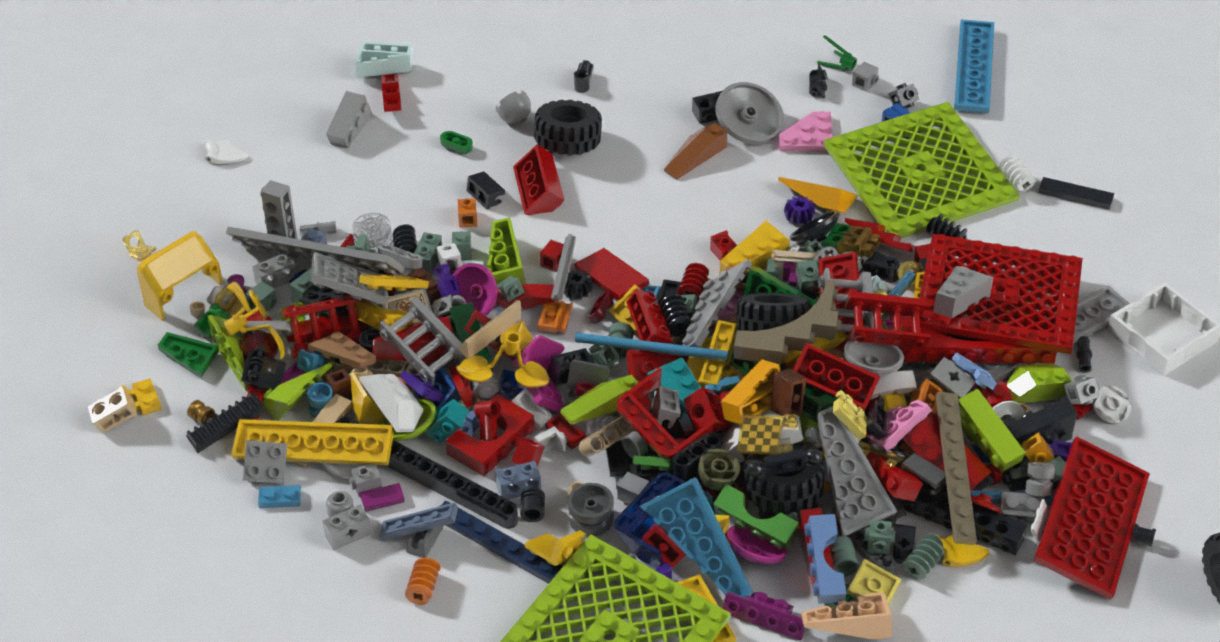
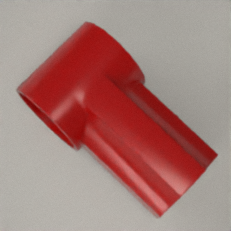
(487, 413)

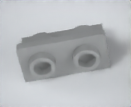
(1020, 505)

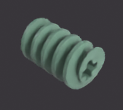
(924, 556)

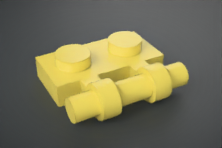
(850, 415)

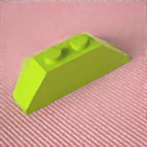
(1038, 382)

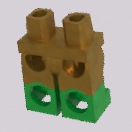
(852, 238)

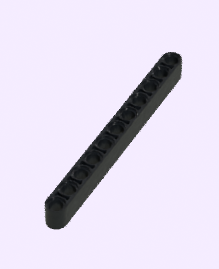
(450, 484)

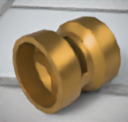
(200, 412)

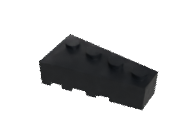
(1052, 423)

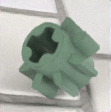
(813, 246)

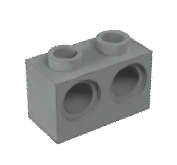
(275, 271)

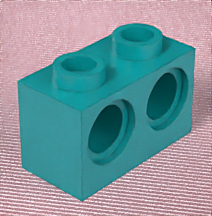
(447, 421)

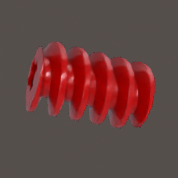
(693, 280)

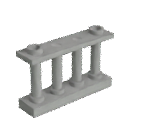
(863, 284)
(431, 324)

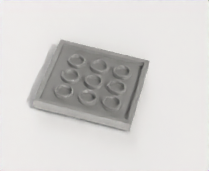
(345, 278)

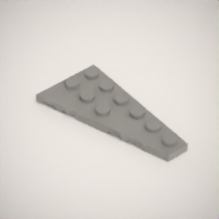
(853, 481)

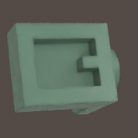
(510, 288)

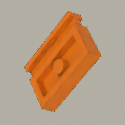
(555, 317)

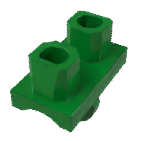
(202, 324)

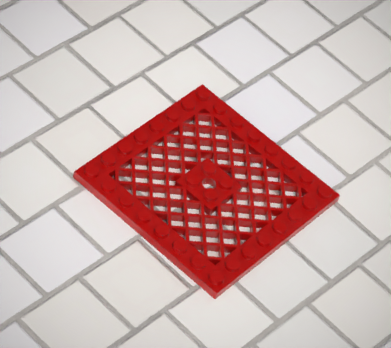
(1064, 267)

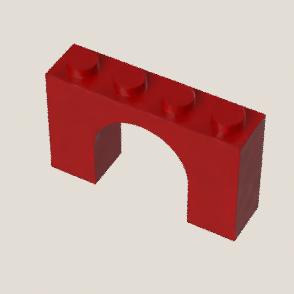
(485, 455)

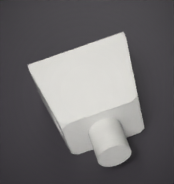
(449, 255)

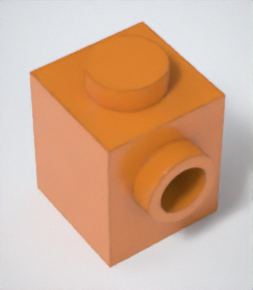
(467, 212)

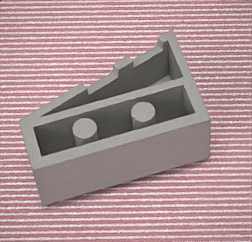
(349, 119)
(961, 290)

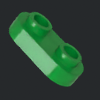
(456, 142)

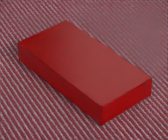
(572, 432)

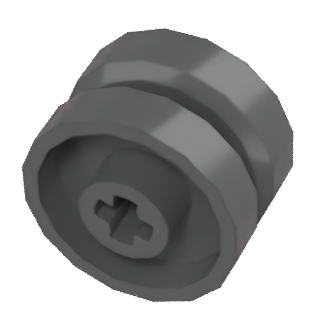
(591, 509)

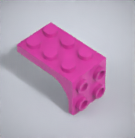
(541, 351)

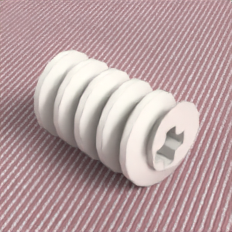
(1016, 173)

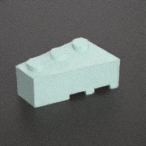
(383, 58)

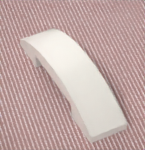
(898, 382)

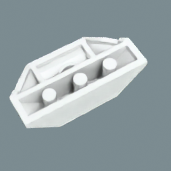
(394, 400)

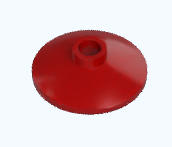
(985, 501)

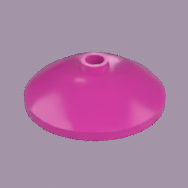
(472, 279)
(752, 548)

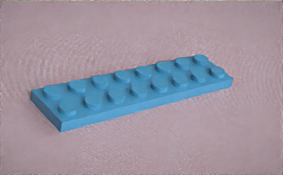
(974, 66)

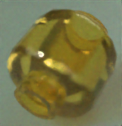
(908, 266)

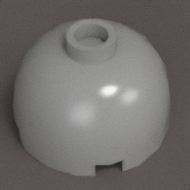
(514, 108)

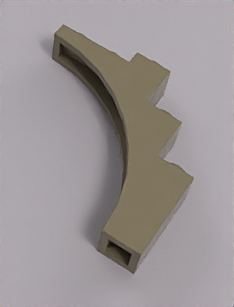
(774, 343)

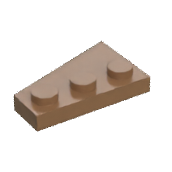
(343, 348)

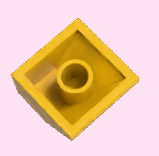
(363, 404)

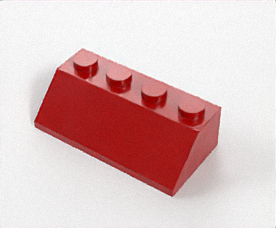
(538, 182)
(835, 374)
(926, 443)

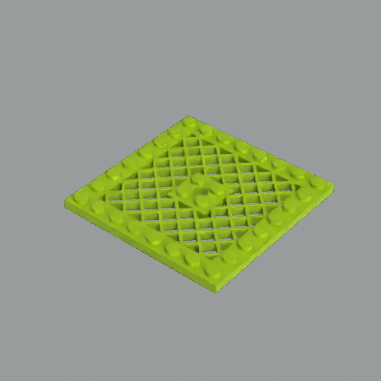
(892, 130)
(596, 556)

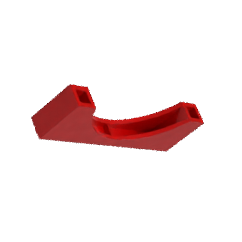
(975, 351)

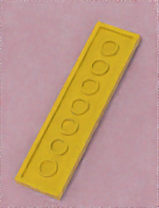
(320, 441)

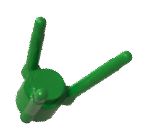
(847, 60)

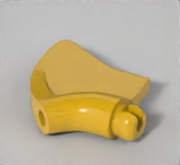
(961, 554)

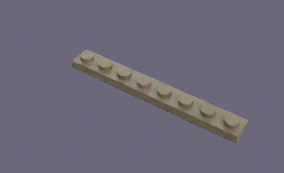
(955, 469)

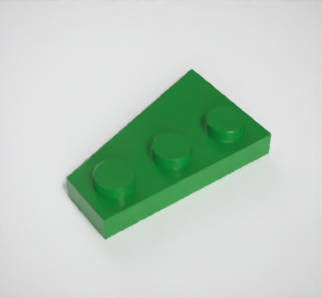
(188, 352)

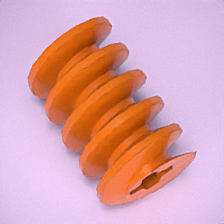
(422, 580)

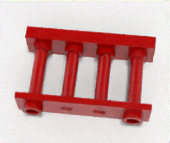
(890, 305)
(293, 311)

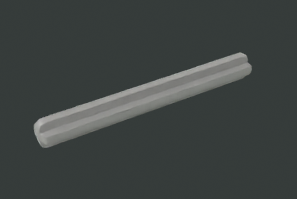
(563, 269)

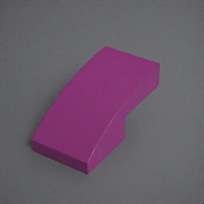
(789, 273)

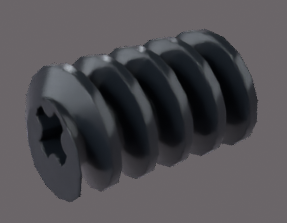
(940, 226)
(405, 238)
(675, 314)

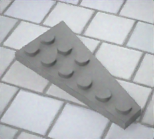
(712, 299)

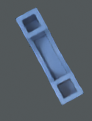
(828, 584)

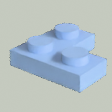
(982, 377)

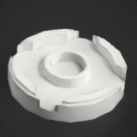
(1112, 404)

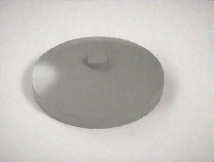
(749, 113)

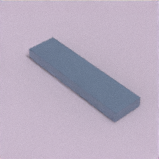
(418, 521)

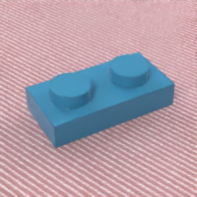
(279, 496)

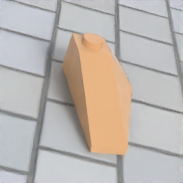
(863, 618)

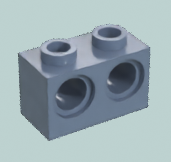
(515, 479)

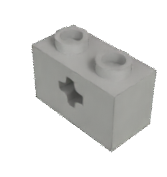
(948, 370)
(347, 527)

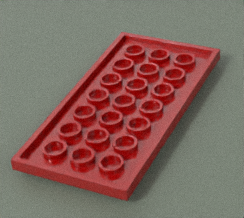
(1092, 518)

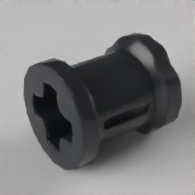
(1143, 535)

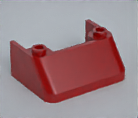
(636, 409)

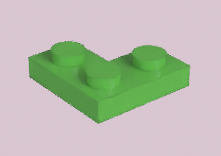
(653, 462)

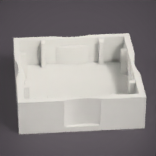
(1164, 329)

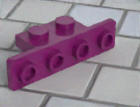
(765, 612)

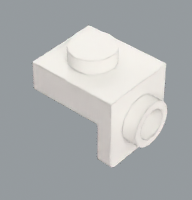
(551, 439)

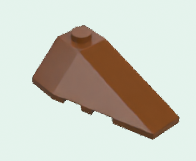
(697, 150)

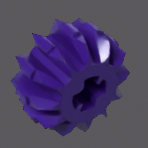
(799, 210)

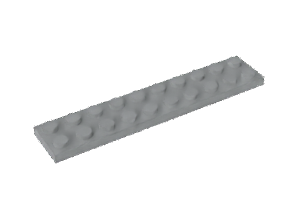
(297, 247)
(1091, 316)

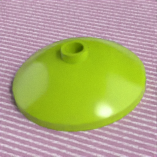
(425, 421)

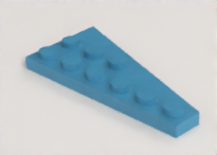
(696, 531)

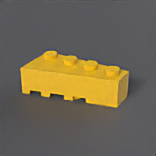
(757, 247)

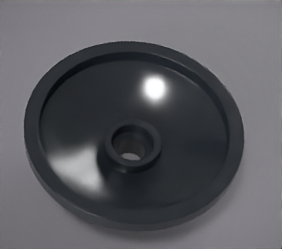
(816, 228)

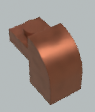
(339, 382)

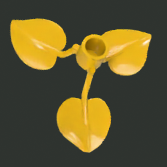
(238, 321)
(512, 342)

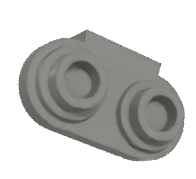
(446, 302)

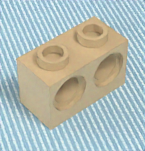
(112, 410)

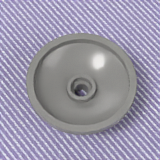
(874, 357)

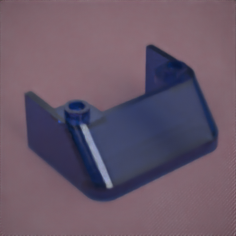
(635, 521)

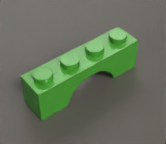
(778, 530)

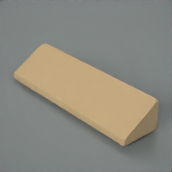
(491, 330)

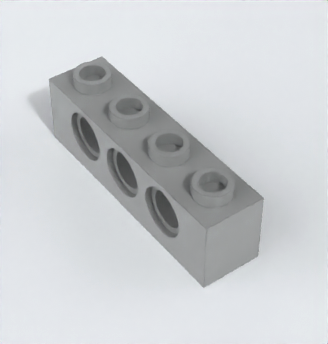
(278, 209)

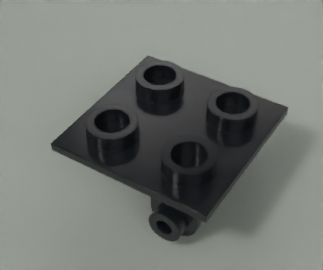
(262, 370)

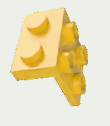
(556, 550)

